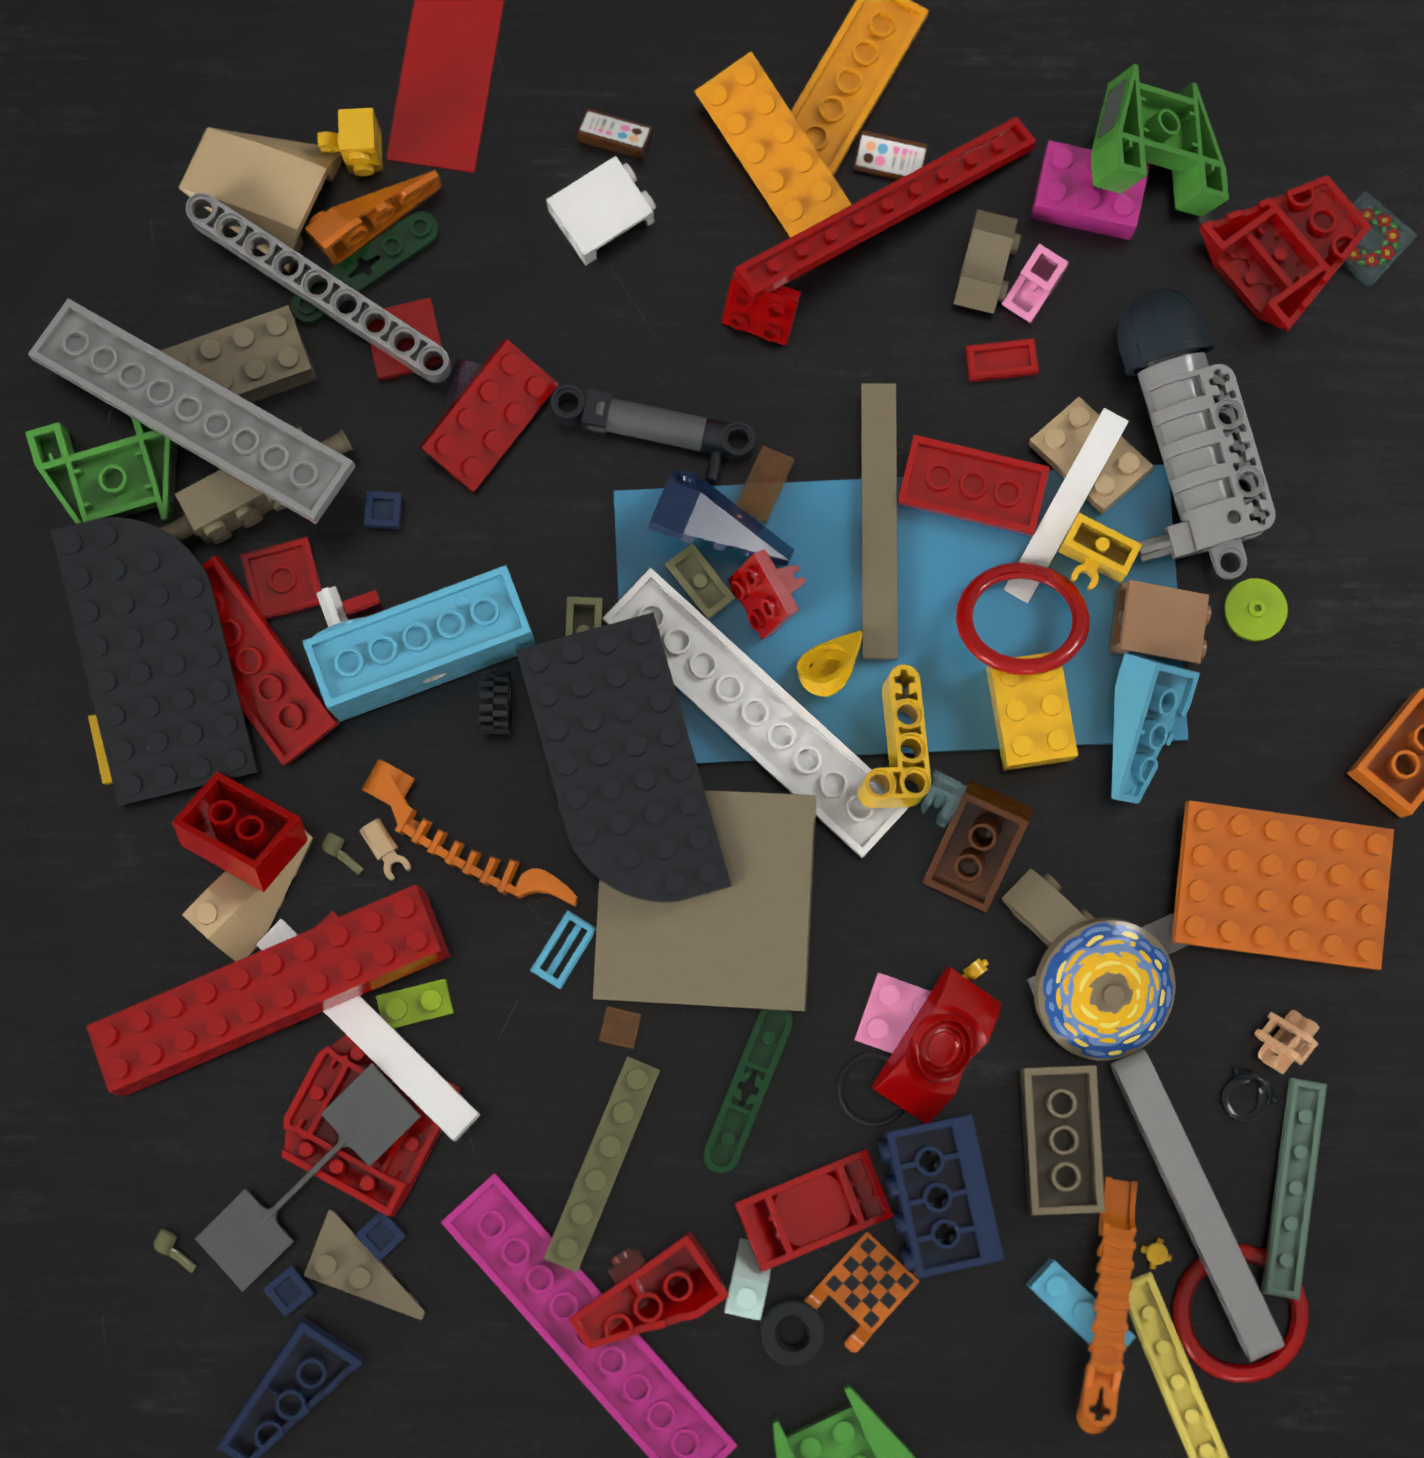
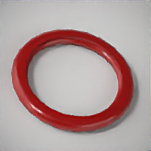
(1022, 666)
(1227, 1371)

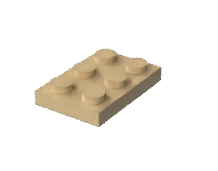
(1064, 438)

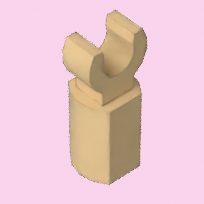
(383, 847)

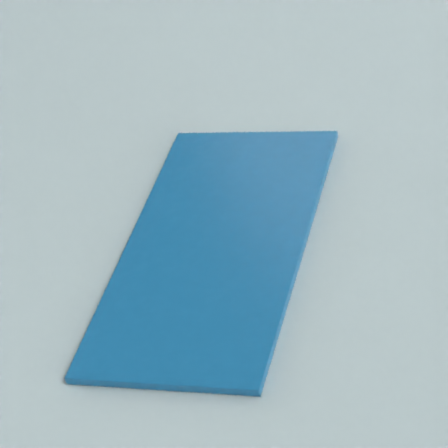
(933, 568)

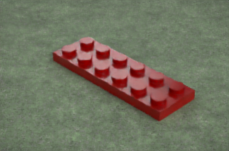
(269, 680)

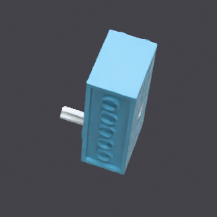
(415, 644)

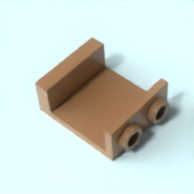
(1160, 622)

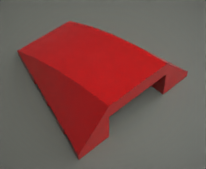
(1285, 248)

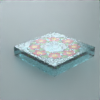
(1382, 242)

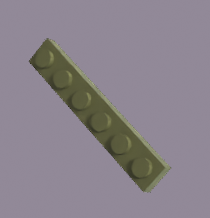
(601, 1164)

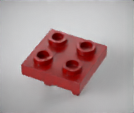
(766, 316)
(766, 592)

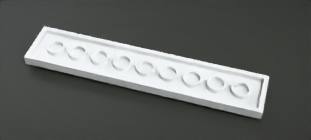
(759, 714)

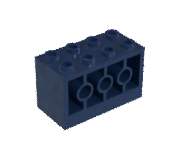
(965, 1199)

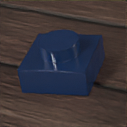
(383, 510)
(381, 1235)
(289, 1290)

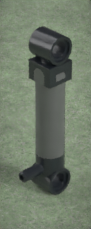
(605, 414)

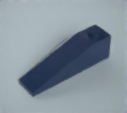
(698, 510)

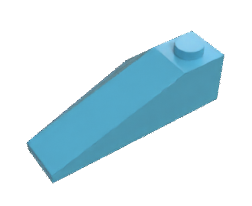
(1146, 707)

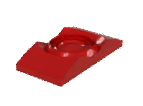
(938, 1046)
(813, 1210)

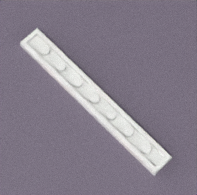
(394, 1055)

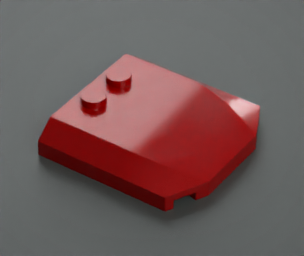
(312, 1137)

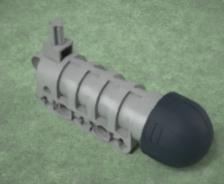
(1166, 345)

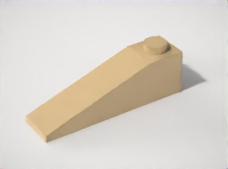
(237, 913)

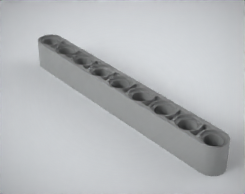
(309, 274)
(1197, 1205)

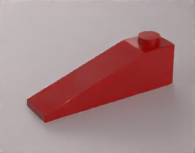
(664, 1291)

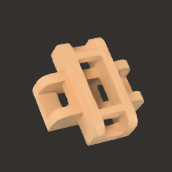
(1286, 1045)

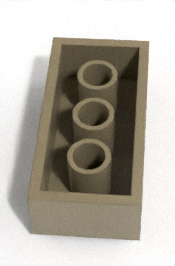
(251, 356)
(1062, 1140)

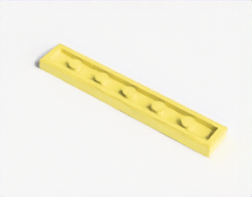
(1173, 1370)

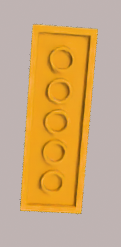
(855, 74)
(772, 145)

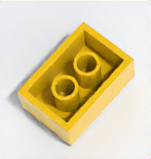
(1032, 717)

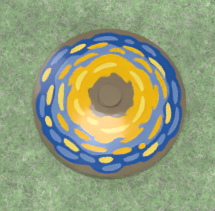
(1104, 989)

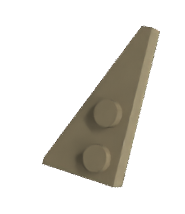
(349, 1266)

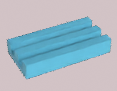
(548, 975)

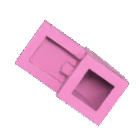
(1035, 283)

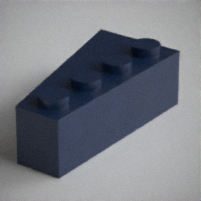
(295, 1381)

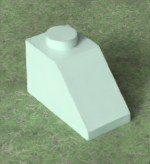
(747, 1284)

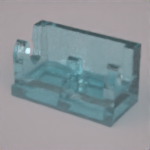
(946, 793)

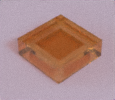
(620, 1027)

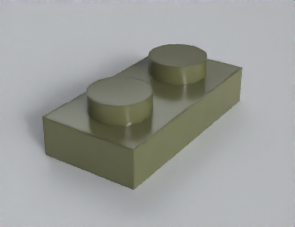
(700, 581)

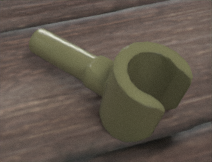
(332, 845)
(164, 1244)

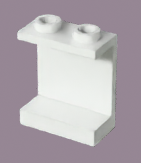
(600, 207)

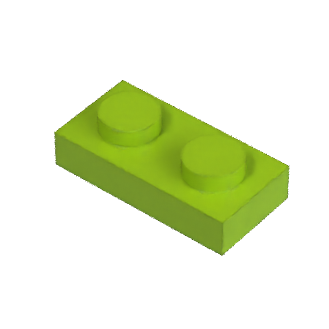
(415, 1004)

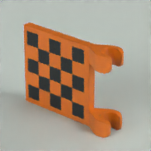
(867, 1286)

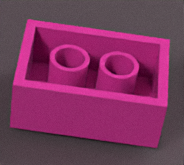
(1069, 199)

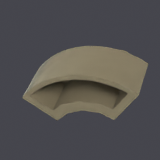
(986, 260)
(1042, 907)

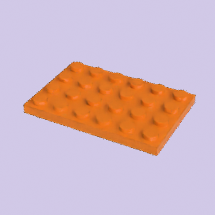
(1282, 885)

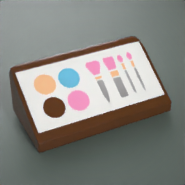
(614, 133)
(888, 155)

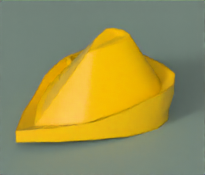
(829, 664)

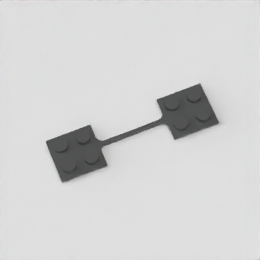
(367, 1118)

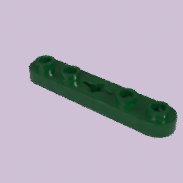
(394, 249)
(734, 1121)

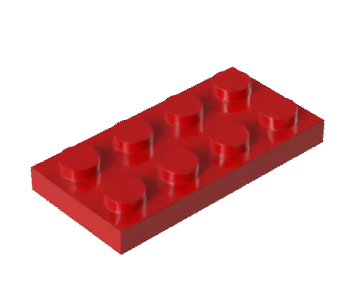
(488, 415)
(973, 485)

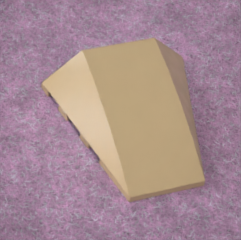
(262, 180)

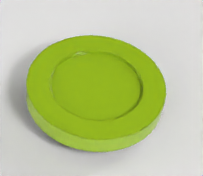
(1255, 609)

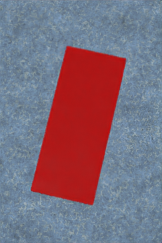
(445, 83)

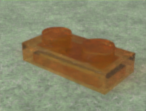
(765, 483)

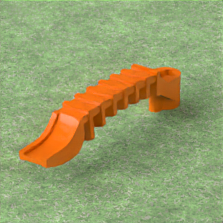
(391, 788)
(1111, 1307)

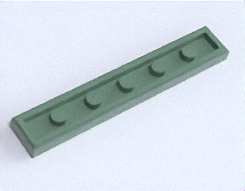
(1294, 1189)

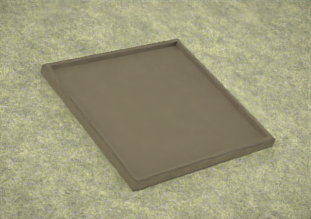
(728, 945)

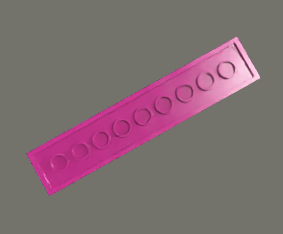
(621, 1374)

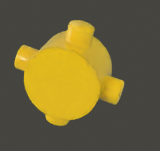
(975, 969)
(1156, 1253)

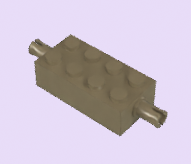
(225, 503)

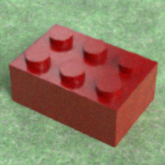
(240, 831)

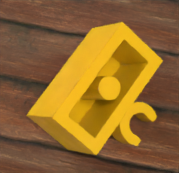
(357, 141)
(1098, 550)

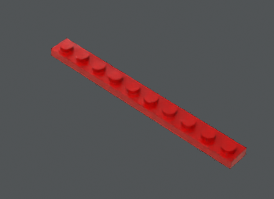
(884, 208)

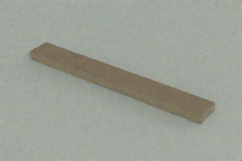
(879, 521)

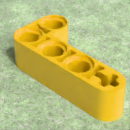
(899, 736)

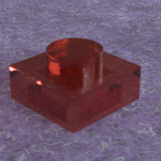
(626, 1263)

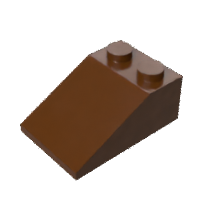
(978, 846)

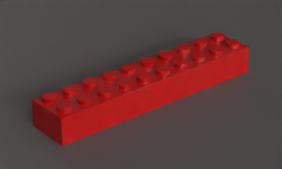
(267, 991)

